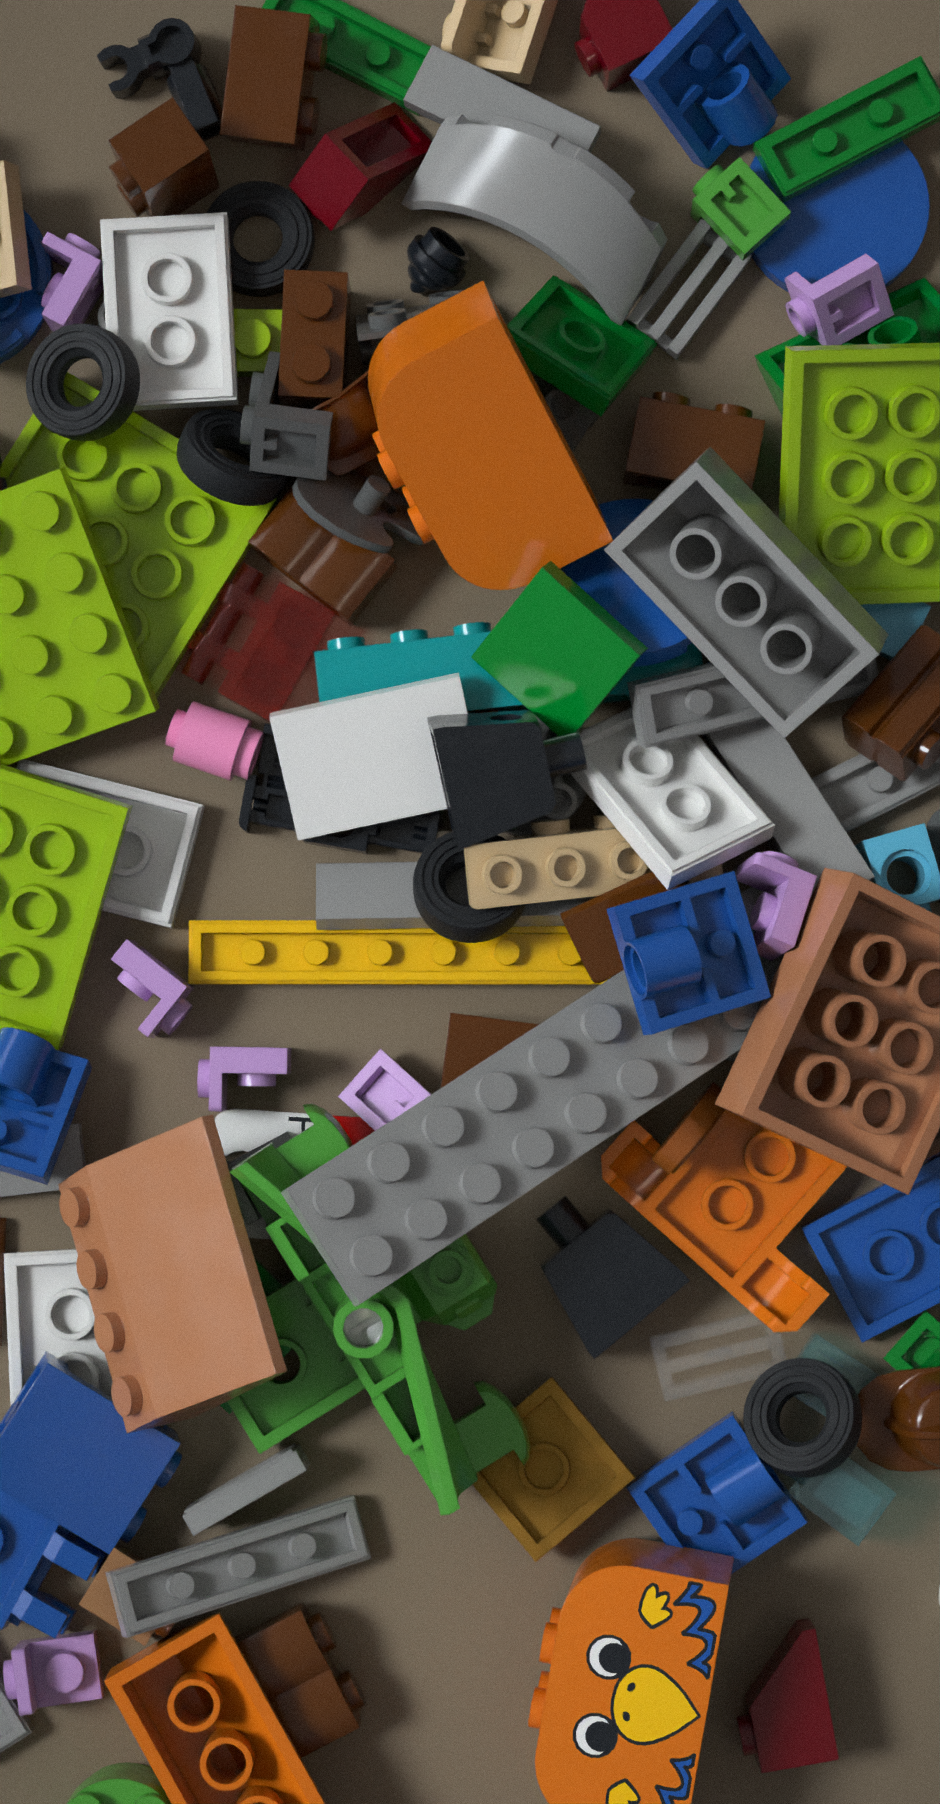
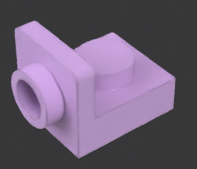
(73, 294)
(839, 303)
(782, 904)
(149, 976)
(253, 1064)
(382, 1091)
(54, 1671)

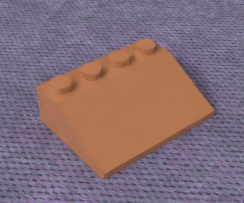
(850, 1034)
(170, 1277)

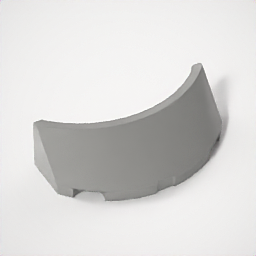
(549, 197)

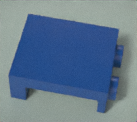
(74, 1460)

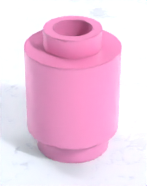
(214, 741)

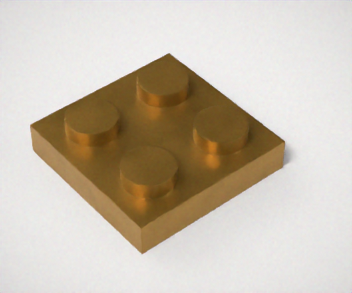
(564, 1479)

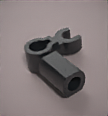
(174, 52)

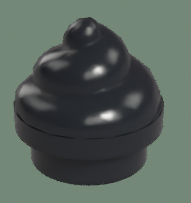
(435, 261)

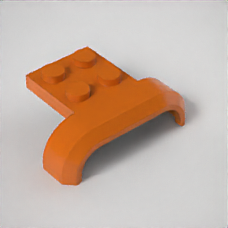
(731, 1209)

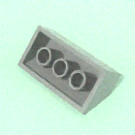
(747, 593)

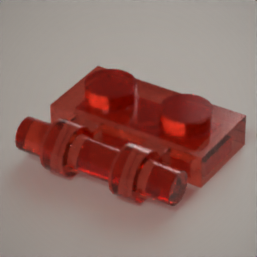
(275, 652)

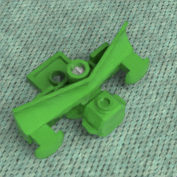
(375, 1342)

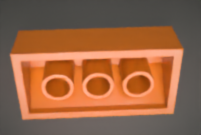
(208, 1722)

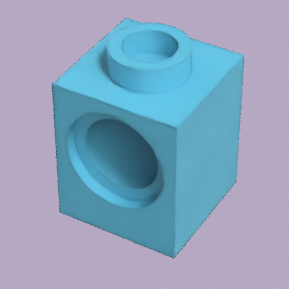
(909, 846)

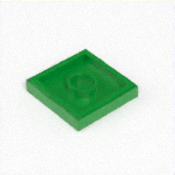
(577, 345)
(558, 651)

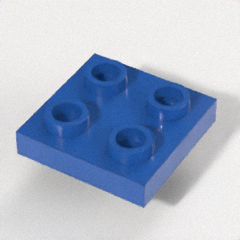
(713, 80)
(688, 953)
(36, 1102)
(718, 1496)

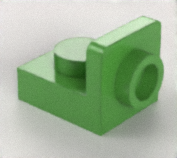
(738, 207)

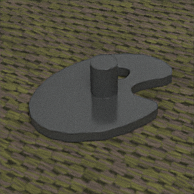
(352, 510)

